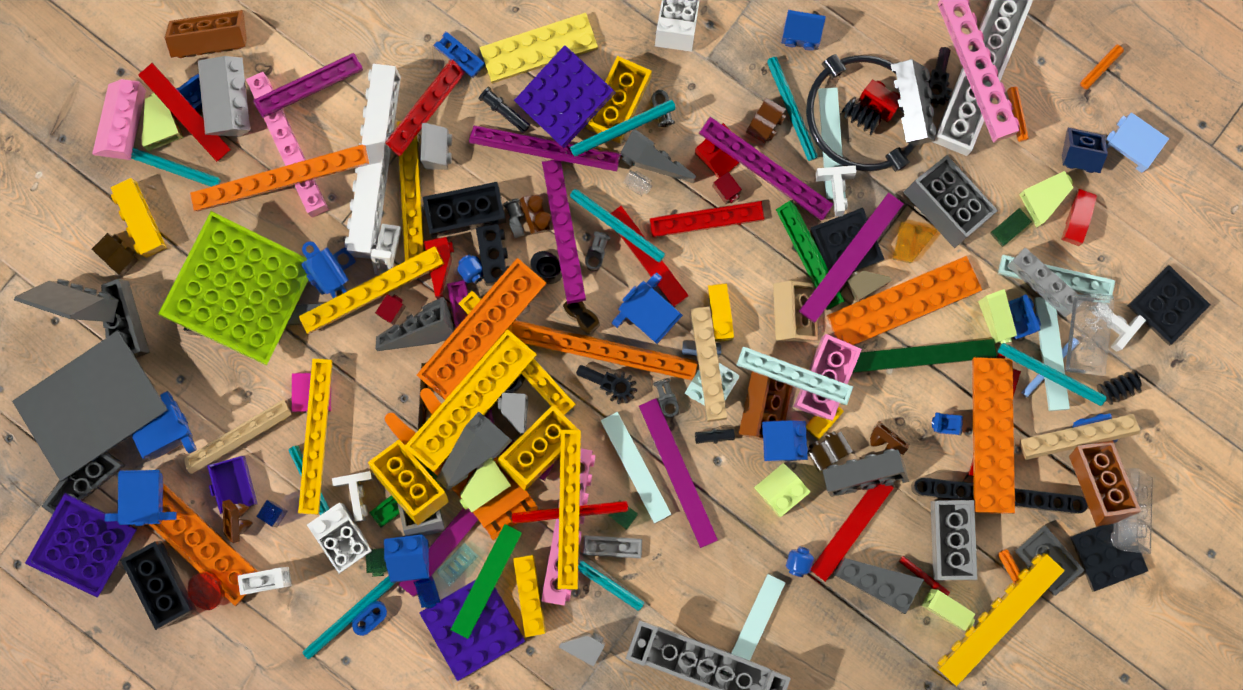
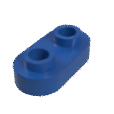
(369, 617)

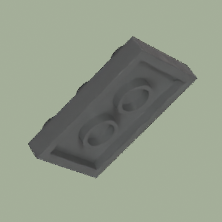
(1045, 542)

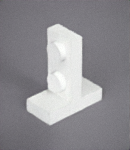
(837, 176)
(386, 248)
(1125, 331)
(356, 492)
(264, 580)

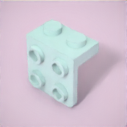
(728, 380)

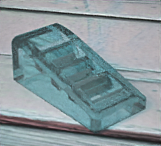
(441, 571)

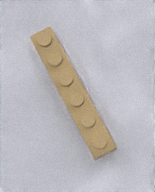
(708, 364)
(1081, 435)
(237, 436)

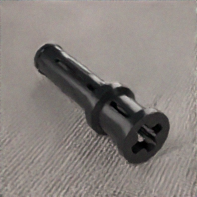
(497, 104)

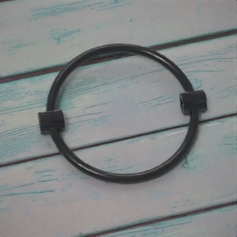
(834, 67)

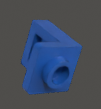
(947, 424)

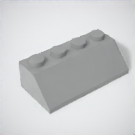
(224, 96)
(953, 540)

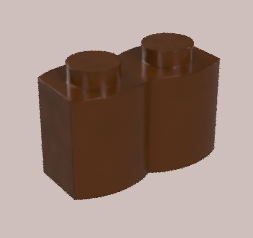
(765, 121)

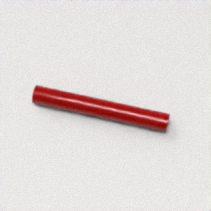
(921, 574)

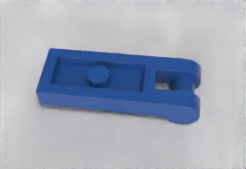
(460, 54)

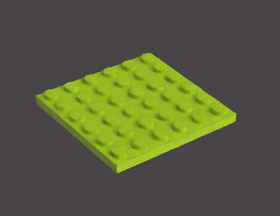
(236, 288)

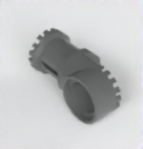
(662, 121)
(515, 215)
(597, 250)
(666, 398)

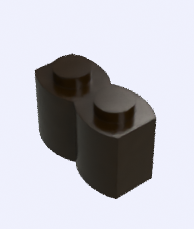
(115, 254)
(585, 318)
(829, 451)

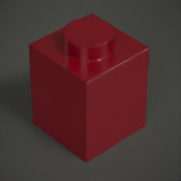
(727, 188)
(390, 308)

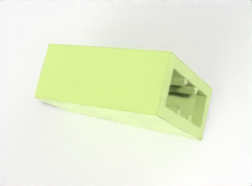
(158, 124)
(1046, 196)
(998, 316)
(483, 485)
(948, 609)

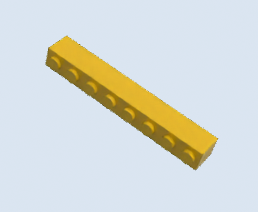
(1000, 618)

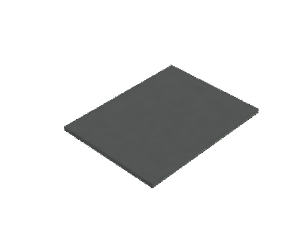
(89, 406)

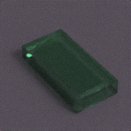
(1010, 227)

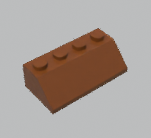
(206, 34)
(765, 402)
(1104, 482)

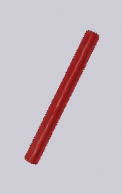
(585, 510)

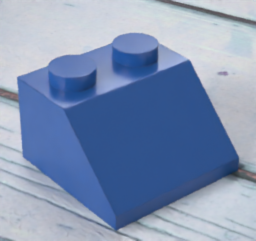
(803, 30)
(784, 441)
(407, 558)

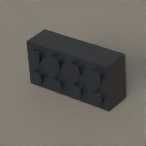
(464, 209)
(158, 585)

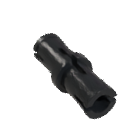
(714, 436)

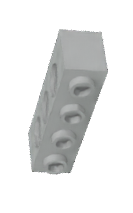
(1043, 281)

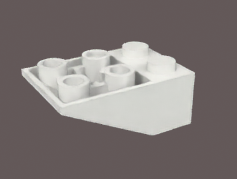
(677, 24)
(339, 537)

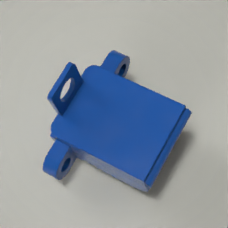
(325, 270)
(648, 310)
(165, 432)
(140, 499)

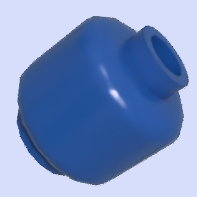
(470, 269)
(799, 561)

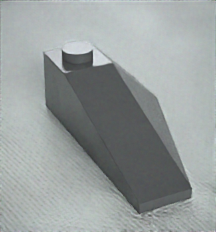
(643, 154)
(425, 328)
(474, 446)

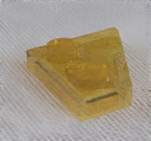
(911, 241)

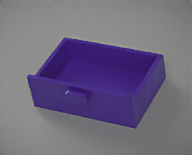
(232, 481)

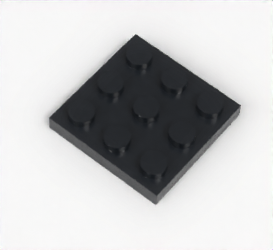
(836, 234)
(1169, 305)
(1104, 562)

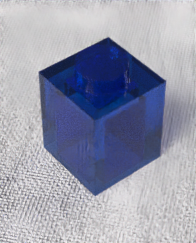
(271, 513)
(427, 592)

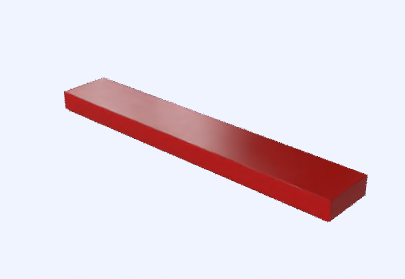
(425, 107)
(183, 111)
(707, 219)
(669, 284)
(850, 531)

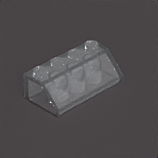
(1090, 334)
(1135, 531)

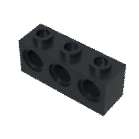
(487, 247)

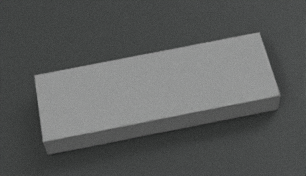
(612, 546)

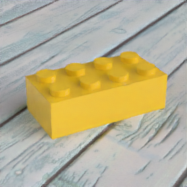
(629, 83)
(535, 448)
(408, 482)

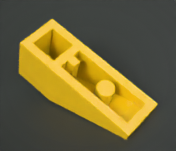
(720, 312)

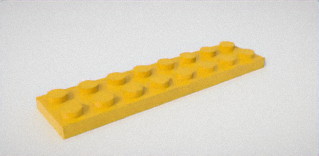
(475, 393)

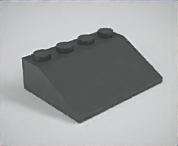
(950, 201)
(70, 301)

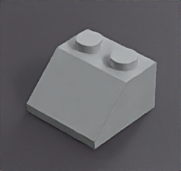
(435, 147)
(515, 409)
(431, 525)
(584, 647)

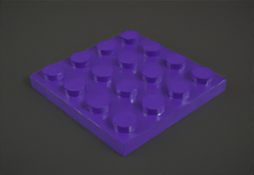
(564, 96)
(80, 546)
(491, 637)

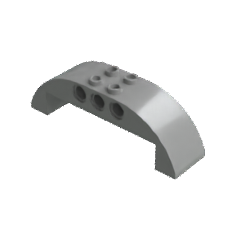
(699, 661)

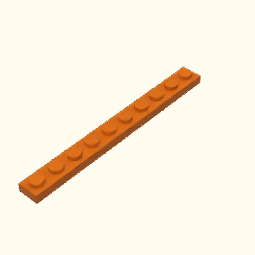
(280, 178)
(604, 350)

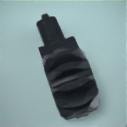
(939, 78)
(609, 382)

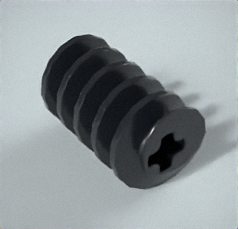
(862, 115)
(1120, 386)

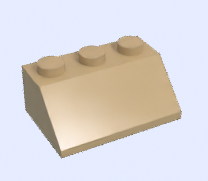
(789, 322)

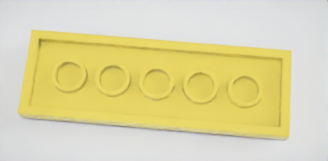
(537, 47)

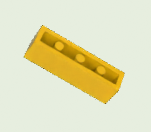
(138, 218)
(529, 596)

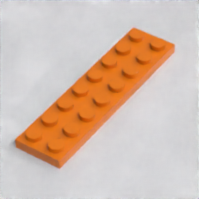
(905, 302)
(481, 328)
(993, 435)
(202, 545)

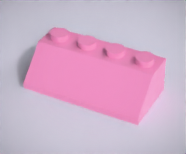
(119, 119)
(836, 361)

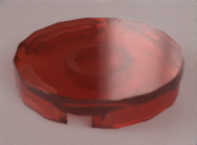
(206, 590)

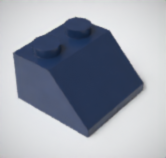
(1084, 150)

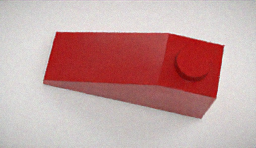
(440, 274)

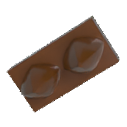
(534, 214)
(882, 434)
(232, 525)

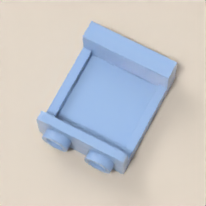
(1137, 141)

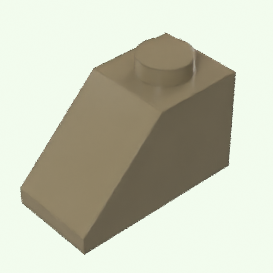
(865, 284)

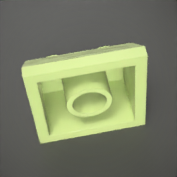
(782, 490)

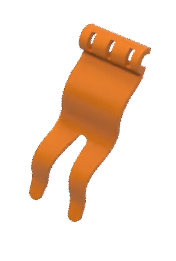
(492, 510)

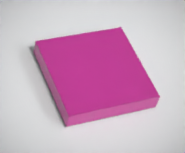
(300, 392)

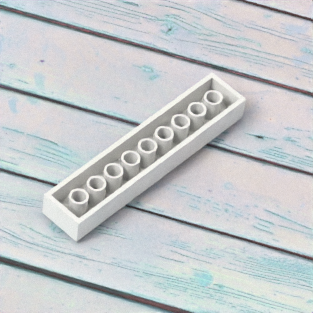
(962, 115)
(372, 178)

